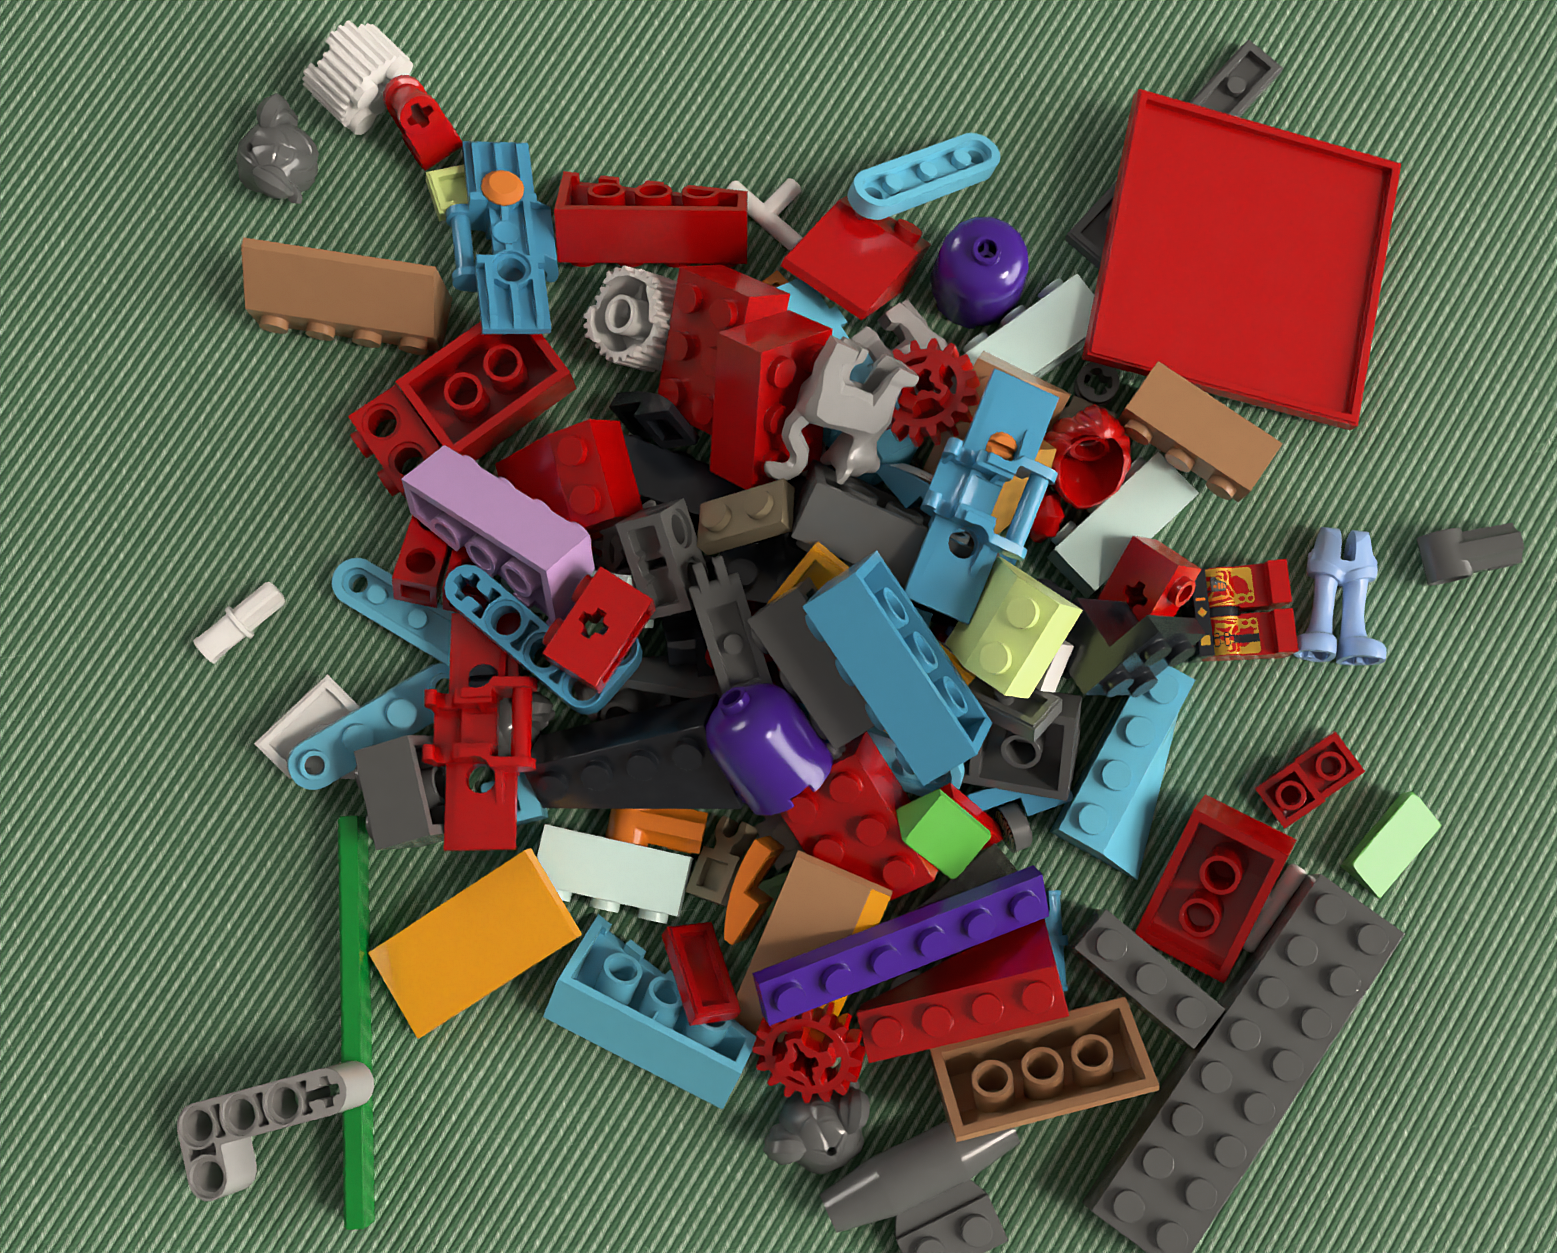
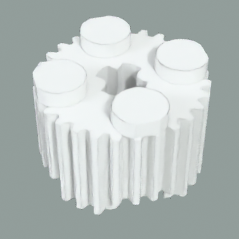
(355, 74)
(632, 318)

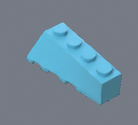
(1124, 777)
(638, 1014)

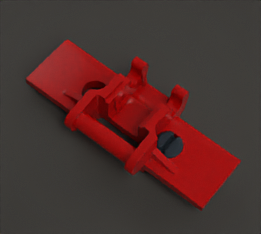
(469, 737)

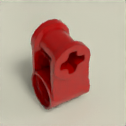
(420, 121)

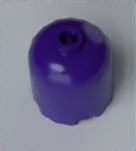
(980, 286)
(766, 747)

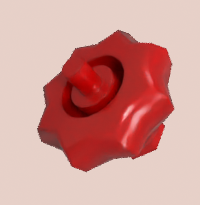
(1047, 518)

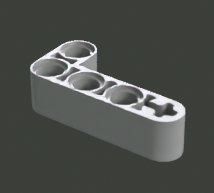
(226, 1141)

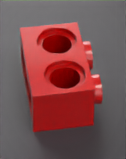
(407, 441)

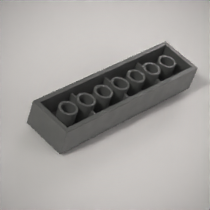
(1244, 1071)

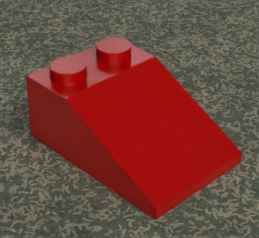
(857, 258)
(578, 474)
(1214, 887)

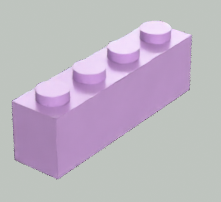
(501, 530)

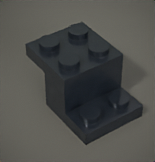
(1119, 653)

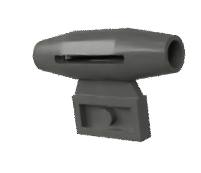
(927, 1191)

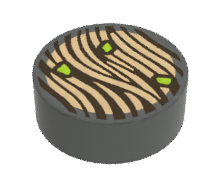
(1014, 826)

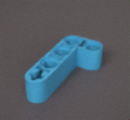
(528, 638)

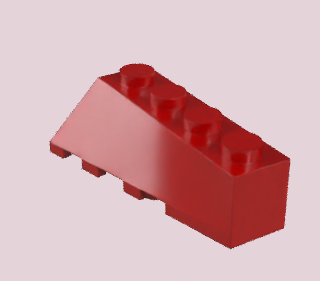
(649, 224)
(968, 996)

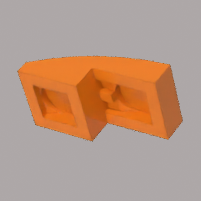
(746, 900)

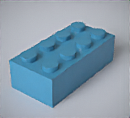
(898, 669)

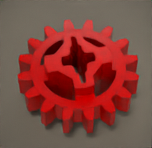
(937, 411)
(809, 1051)

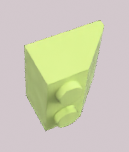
(1013, 631)

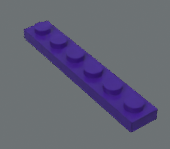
(900, 945)

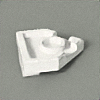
(313, 712)

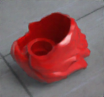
(1089, 456)

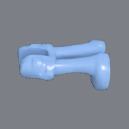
(1353, 576)

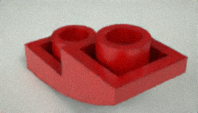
(1309, 779)

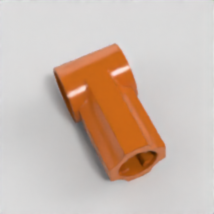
(670, 828)

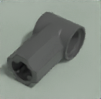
(1456, 554)

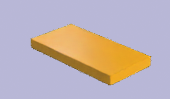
(474, 943)

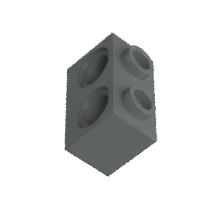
(661, 555)

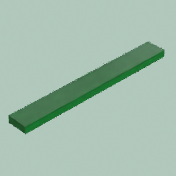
(356, 1016)

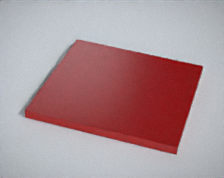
(1243, 260)

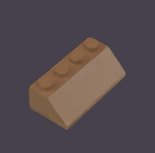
(345, 296)
(1042, 1070)

